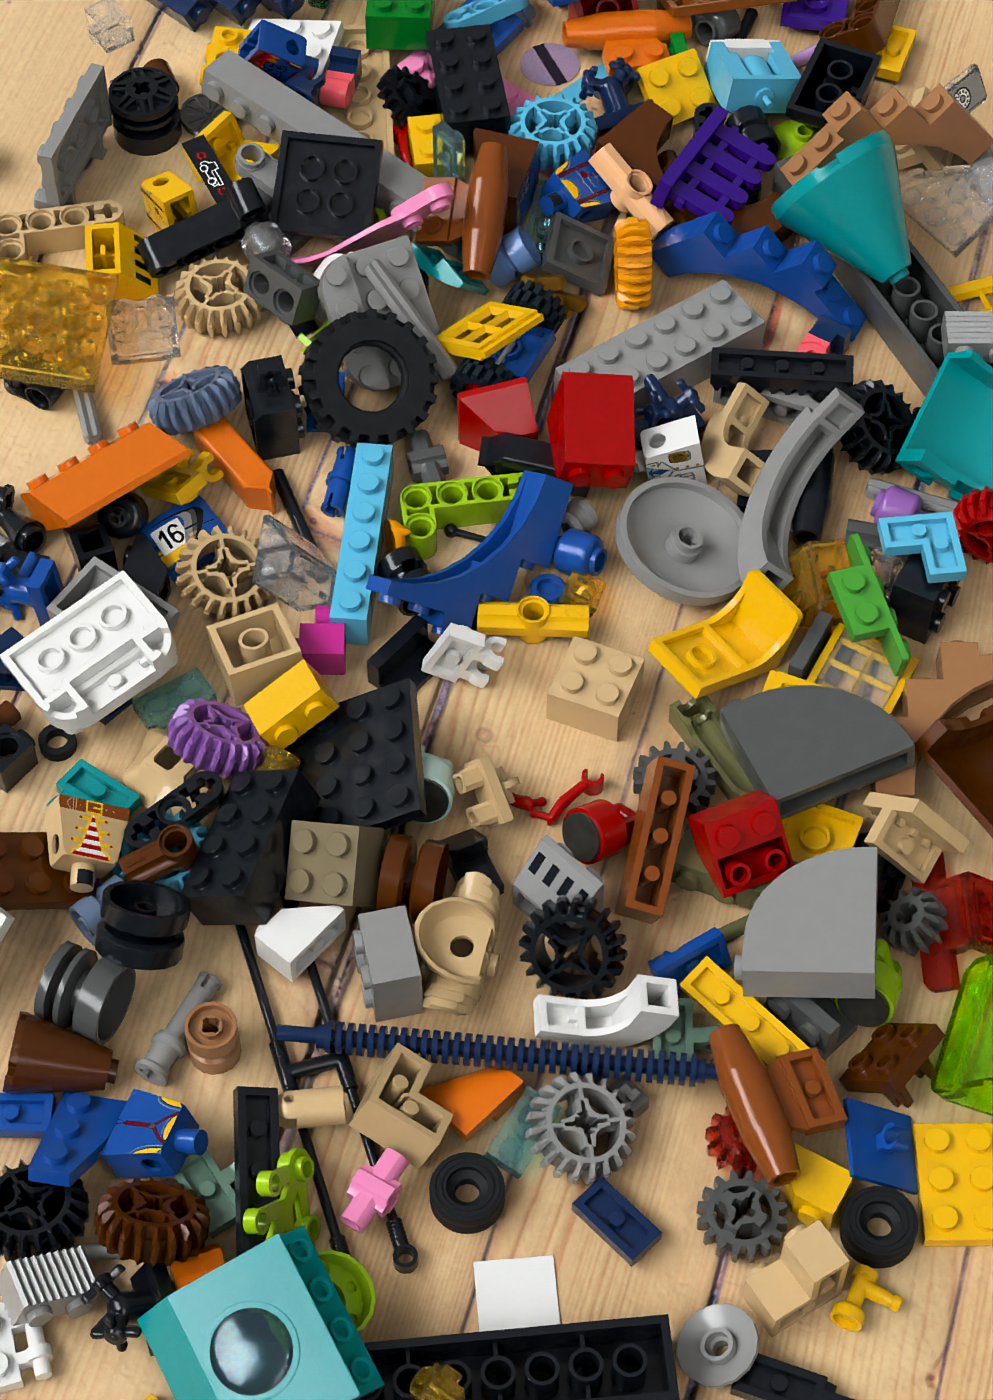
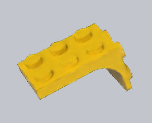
(735, 642)

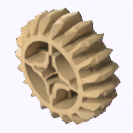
(218, 288)
(197, 582)

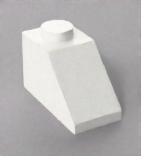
(298, 937)

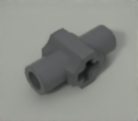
(424, 459)

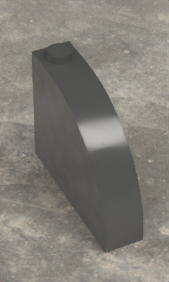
(813, 744)

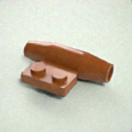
(474, 214)
(774, 1100)

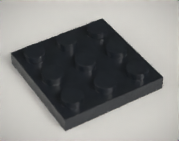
(326, 184)

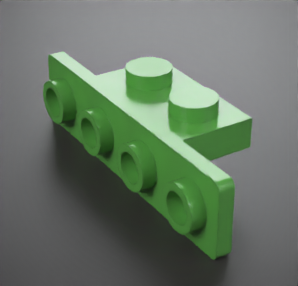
(864, 607)

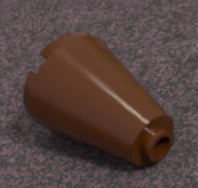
(55, 1060)

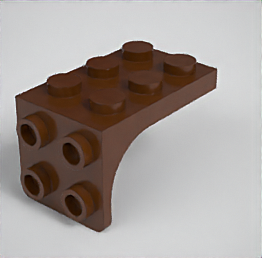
(27, 876)

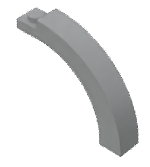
(782, 482)

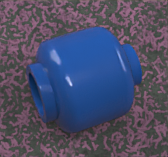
(579, 551)

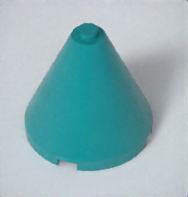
(854, 209)

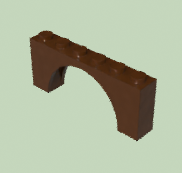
(638, 142)

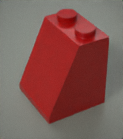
(593, 429)

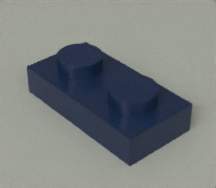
(616, 1221)

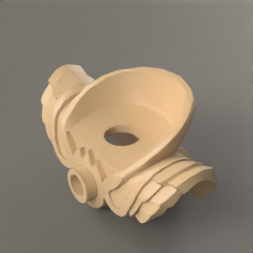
(470, 913)

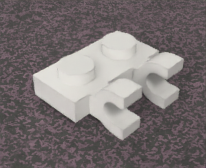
(460, 654)

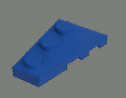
(74, 1138)

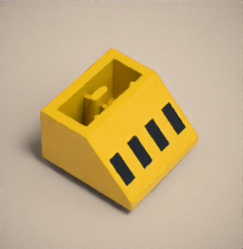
(114, 250)

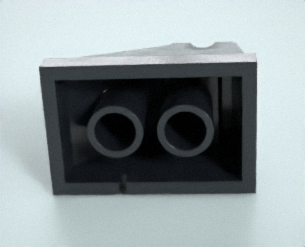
(827, 76)

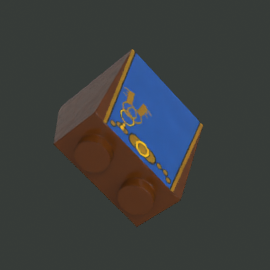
(523, 173)

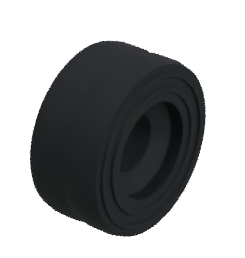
(884, 1204)
(467, 1216)

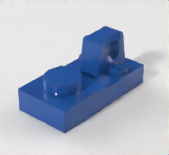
(684, 960)

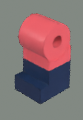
(341, 77)
(826, 338)

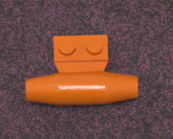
(631, 34)

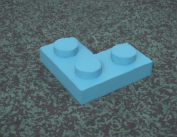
(928, 534)

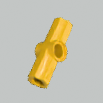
(549, 621)

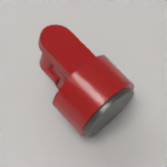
(597, 830)

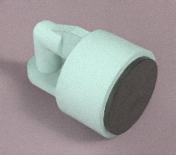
(438, 787)

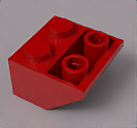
(741, 842)

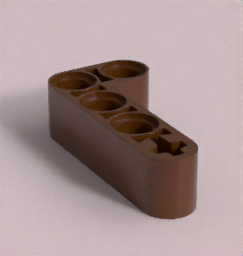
(867, 26)

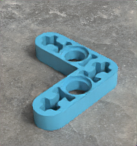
(482, 12)

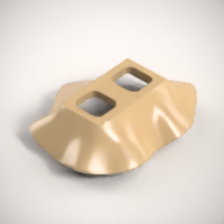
(155, 782)

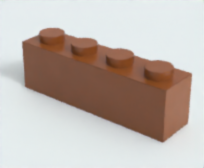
(655, 839)

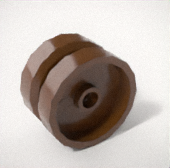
(410, 878)

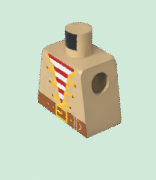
(84, 838)

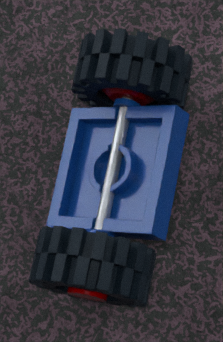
(522, 355)

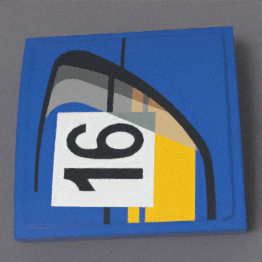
(176, 526)

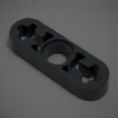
(178, 797)

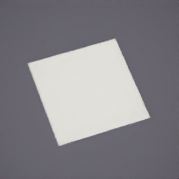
(516, 1293)

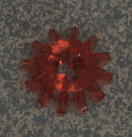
(723, 1145)

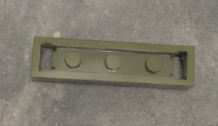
(705, 734)

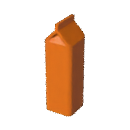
(240, 463)

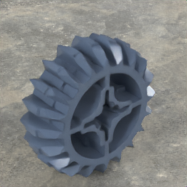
(195, 400)

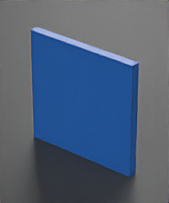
(880, 1146)

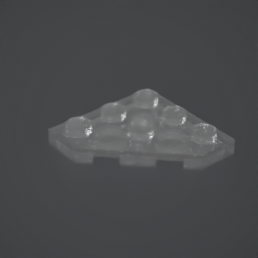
(950, 203)

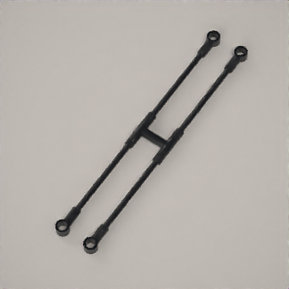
(290, 1072)

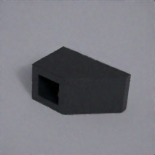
(90, 540)
(146, 567)

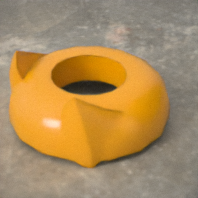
(395, 535)

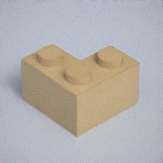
(397, 1113)
(800, 1281)

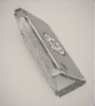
(968, 88)

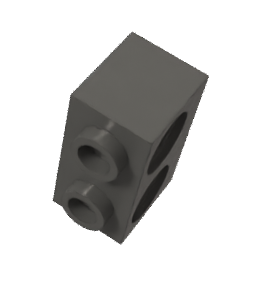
(282, 287)

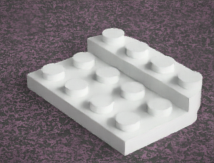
(93, 655)

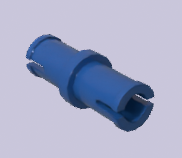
(339, 482)

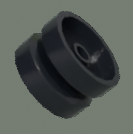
(142, 925)

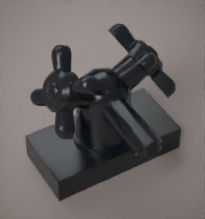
(125, 1307)

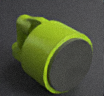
(888, 993)

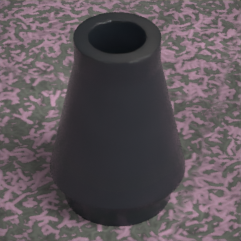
(23, 531)

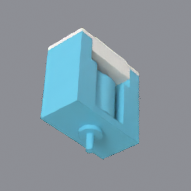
(751, 74)

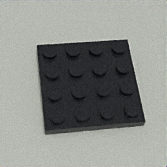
(367, 759)

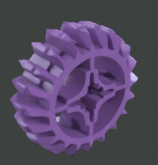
(215, 737)

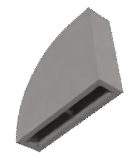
(814, 930)

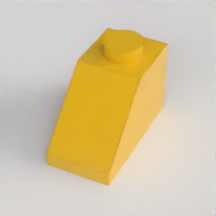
(819, 1189)

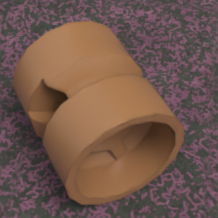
(212, 1038)

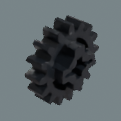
(406, 94)

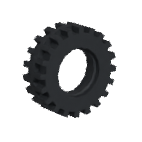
(324, 393)

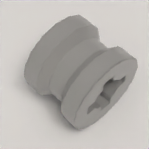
(579, 515)

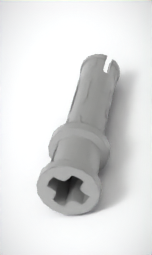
(170, 1043)

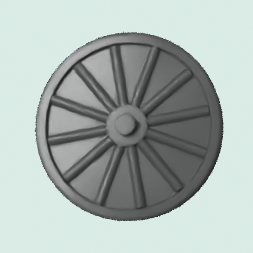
(199, 112)

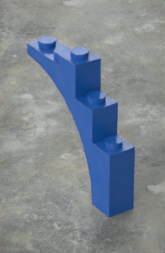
(760, 257)
(489, 571)

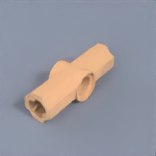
(630, 189)

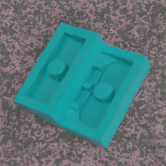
(445, 270)

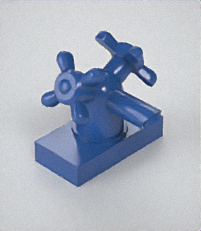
(33, 586)

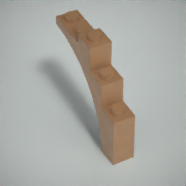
(933, 122)
(961, 683)

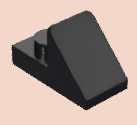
(470, 854)

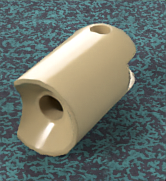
(312, 1108)

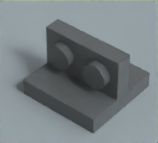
(813, 1021)

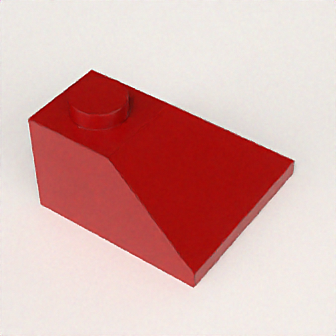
(494, 411)

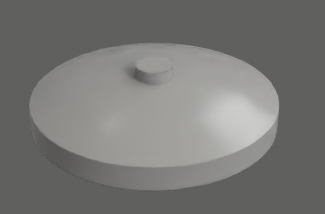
(681, 540)

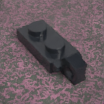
(782, 1381)

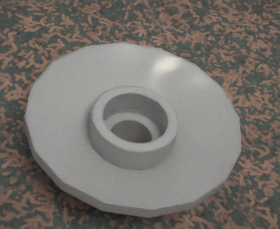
(708, 1332)

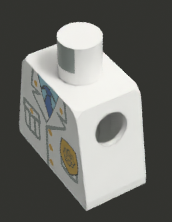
(671, 451)

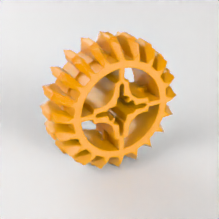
(632, 263)

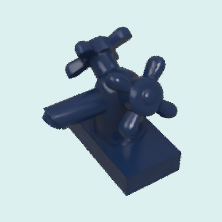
(610, 92)
(666, 409)

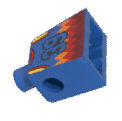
(276, 51)

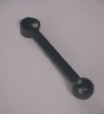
(451, 531)

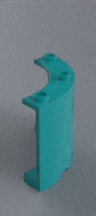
(954, 428)

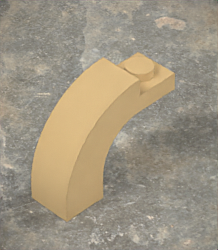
(728, 437)

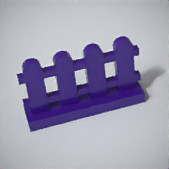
(714, 157)

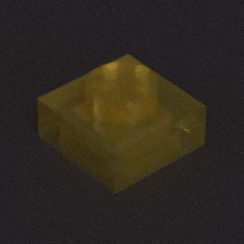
(582, 590)

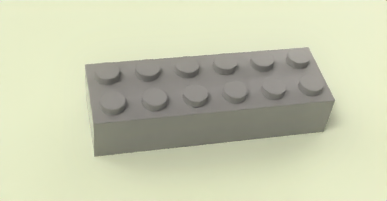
(675, 342)

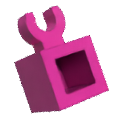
(323, 643)

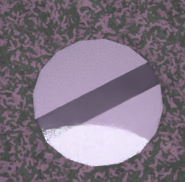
(550, 64)

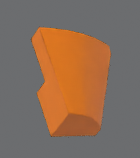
(476, 1098)

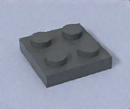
(578, 253)

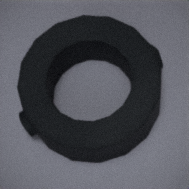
(56, 754)

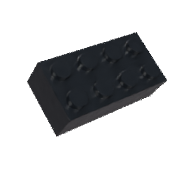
(467, 80)
(248, 847)

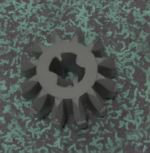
(914, 921)

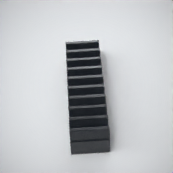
(781, 370)

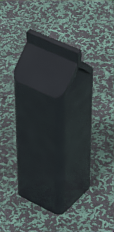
(514, 454)

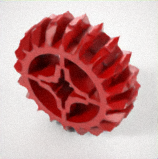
(975, 523)

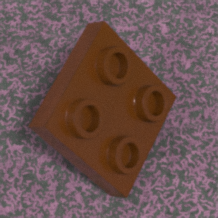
(892, 1060)

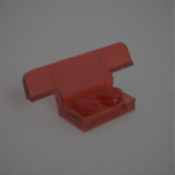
(970, 924)

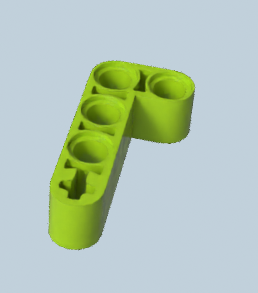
(456, 502)

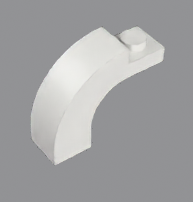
(616, 1021)

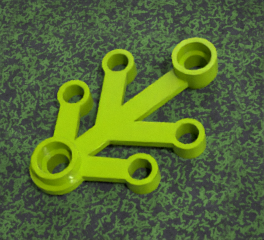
(294, 1172)

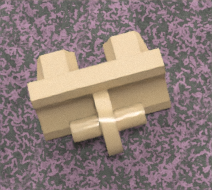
(491, 791)

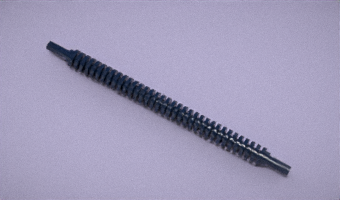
(327, 1036)

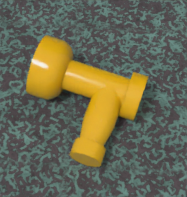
(848, 1313)

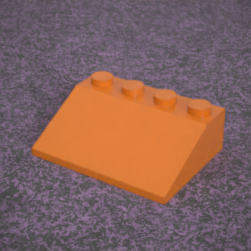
(102, 475)

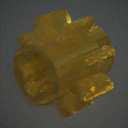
(437, 1384)

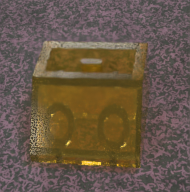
(810, 569)

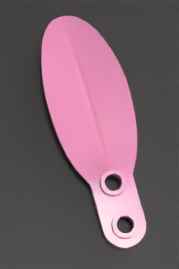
(403, 218)

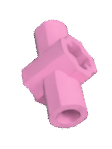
(374, 1190)

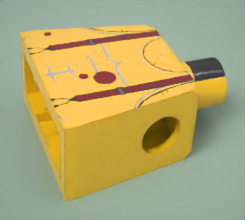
(167, 199)

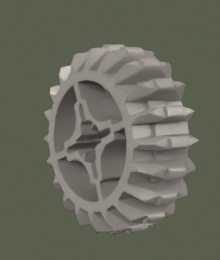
(580, 1096)

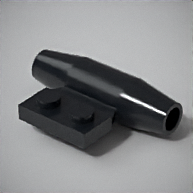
(813, 504)

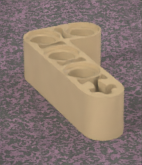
(53, 228)

